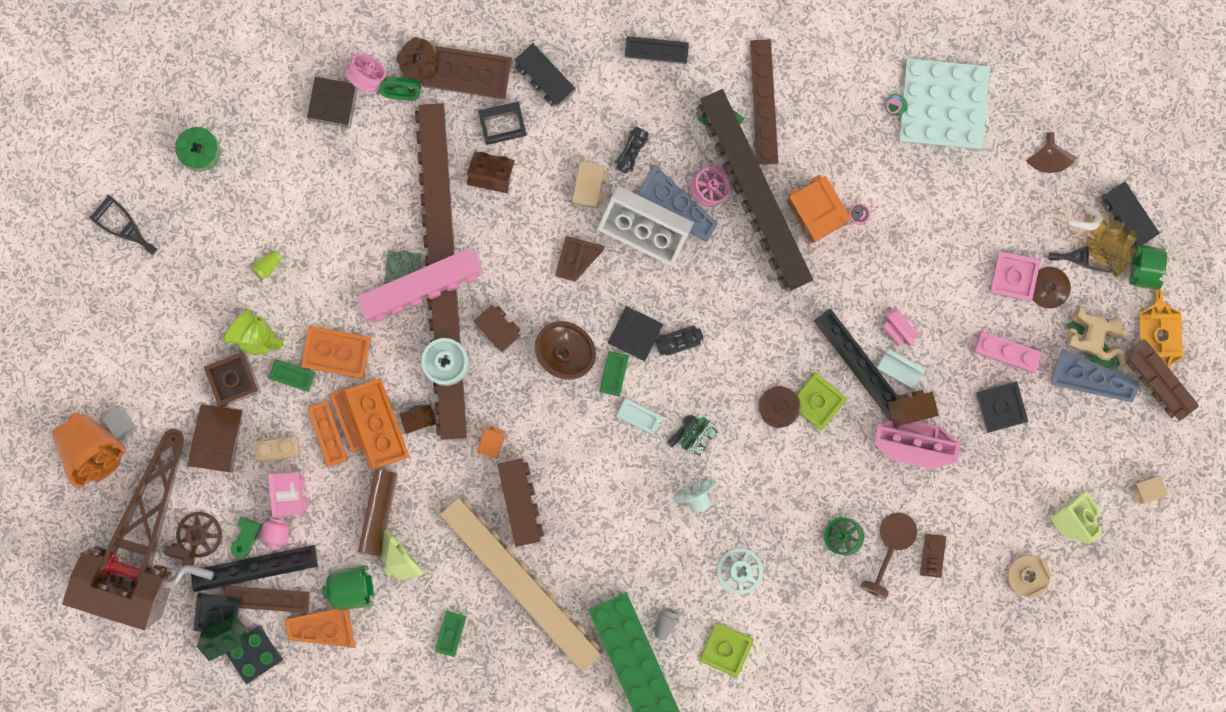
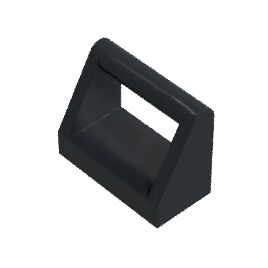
(500, 111)

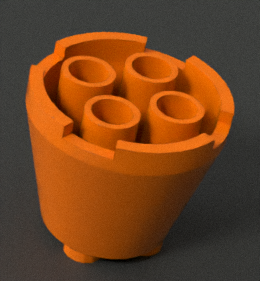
(86, 450)

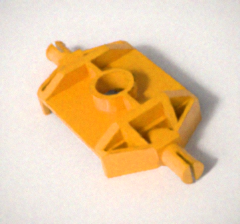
(1162, 318)

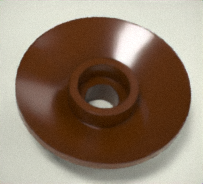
(1061, 292)

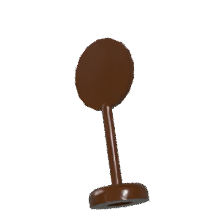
(898, 533)

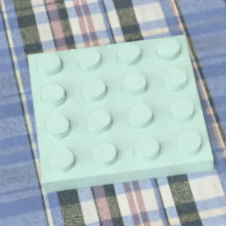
(944, 104)

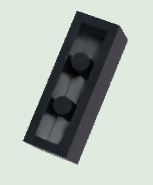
(544, 76)
(1127, 209)

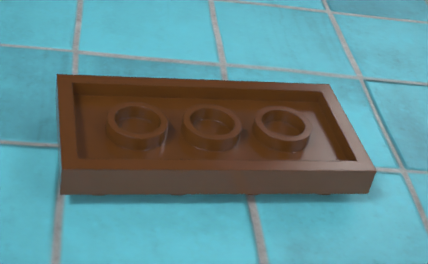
(470, 73)

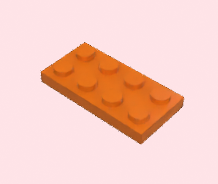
(375, 424)

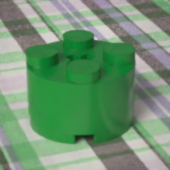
(187, 143)
(1149, 267)

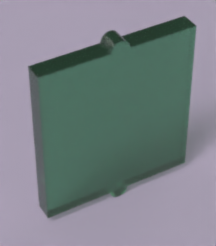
(401, 264)

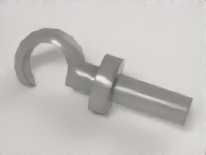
(410, 405)

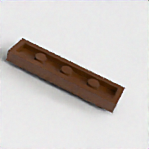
(270, 599)

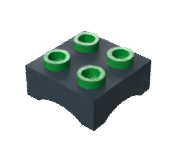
(255, 655)

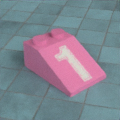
(287, 494)

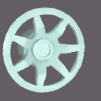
(698, 497)
(740, 571)

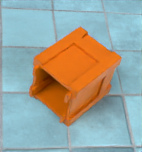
(818, 208)

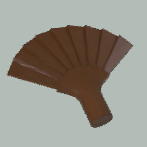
(1051, 157)

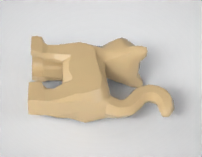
(1094, 335)

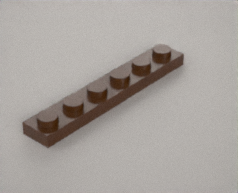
(764, 102)

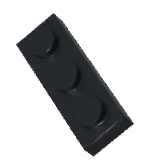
(656, 50)

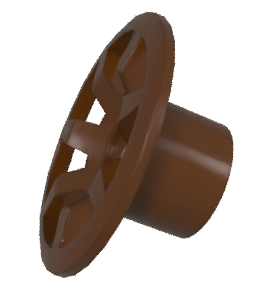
(199, 534)

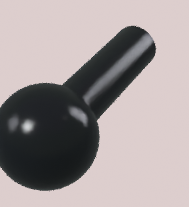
(678, 435)

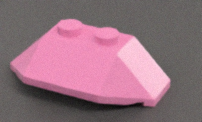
(917, 444)

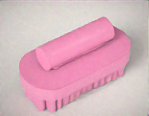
(899, 328)

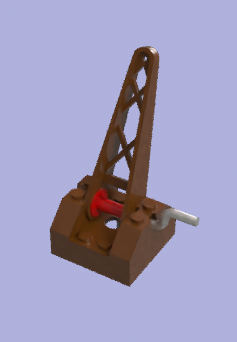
(144, 598)

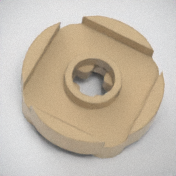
(1040, 579)

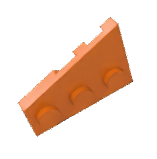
(324, 627)

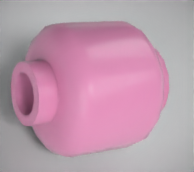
(274, 533)

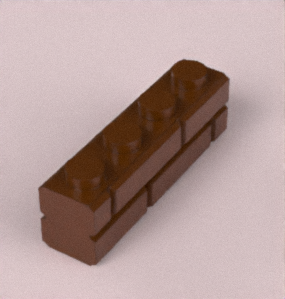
(1161, 379)

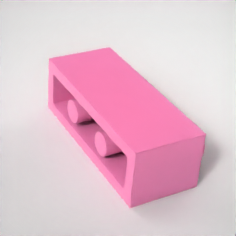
(1007, 352)

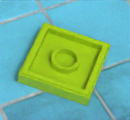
(819, 401)
(726, 650)

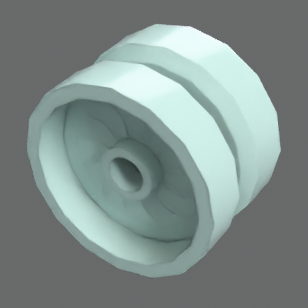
(433, 357)

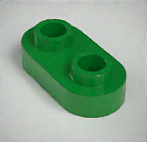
(400, 88)

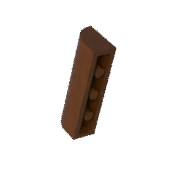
(378, 512)

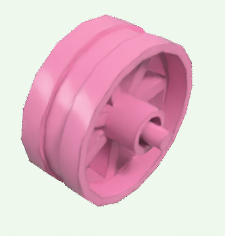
(365, 72)
(710, 186)

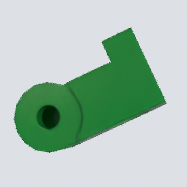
(246, 538)

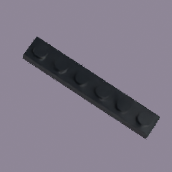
(856, 360)
(257, 568)

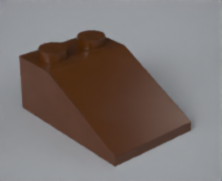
(215, 438)

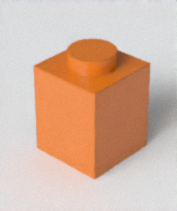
(491, 442)

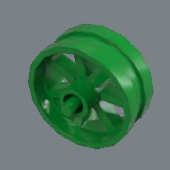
(844, 536)

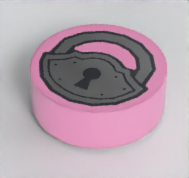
(859, 214)

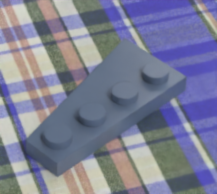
(665, 193)
(1089, 377)

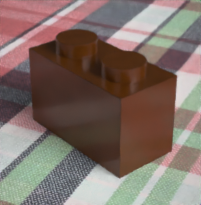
(498, 328)
(914, 408)

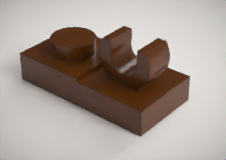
(933, 555)

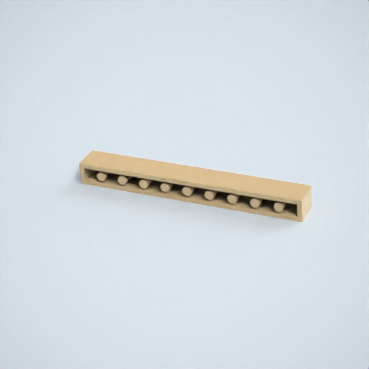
(520, 584)

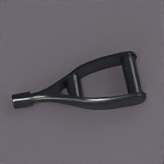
(124, 234)
(1084, 262)

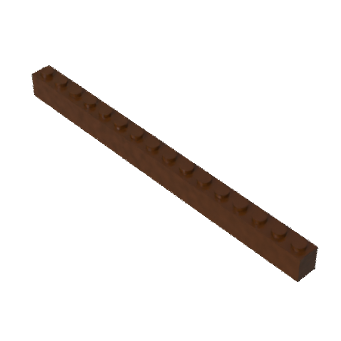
(440, 246)

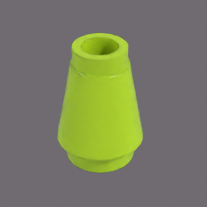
(266, 265)

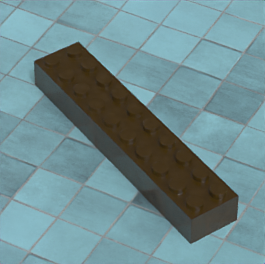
(754, 190)

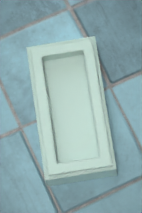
(639, 416)

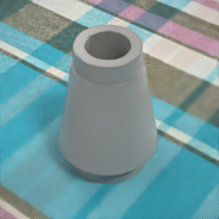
(666, 622)

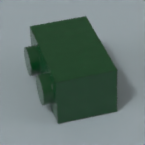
(222, 638)

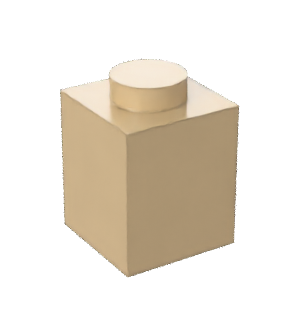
(1149, 489)

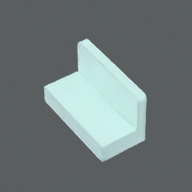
(900, 369)

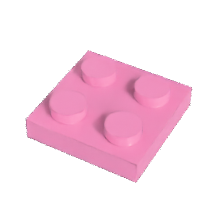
(1015, 276)

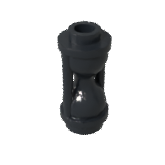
(636, 141)
(669, 344)

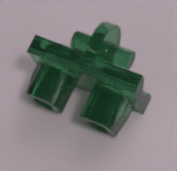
(696, 433)

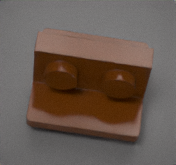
(490, 172)

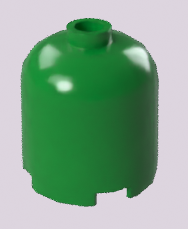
(349, 588)

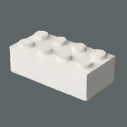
(645, 226)

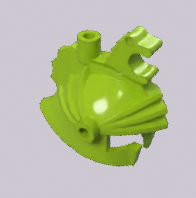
(252, 334)

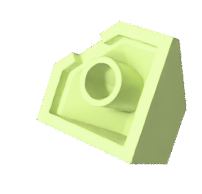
(1079, 519)
(397, 558)

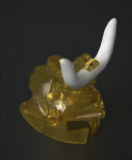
(1110, 243)

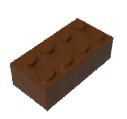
(519, 502)

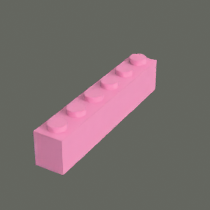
(420, 285)

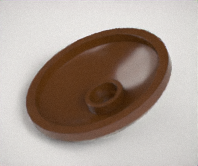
(569, 342)

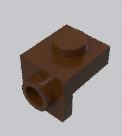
(418, 418)
(178, 551)

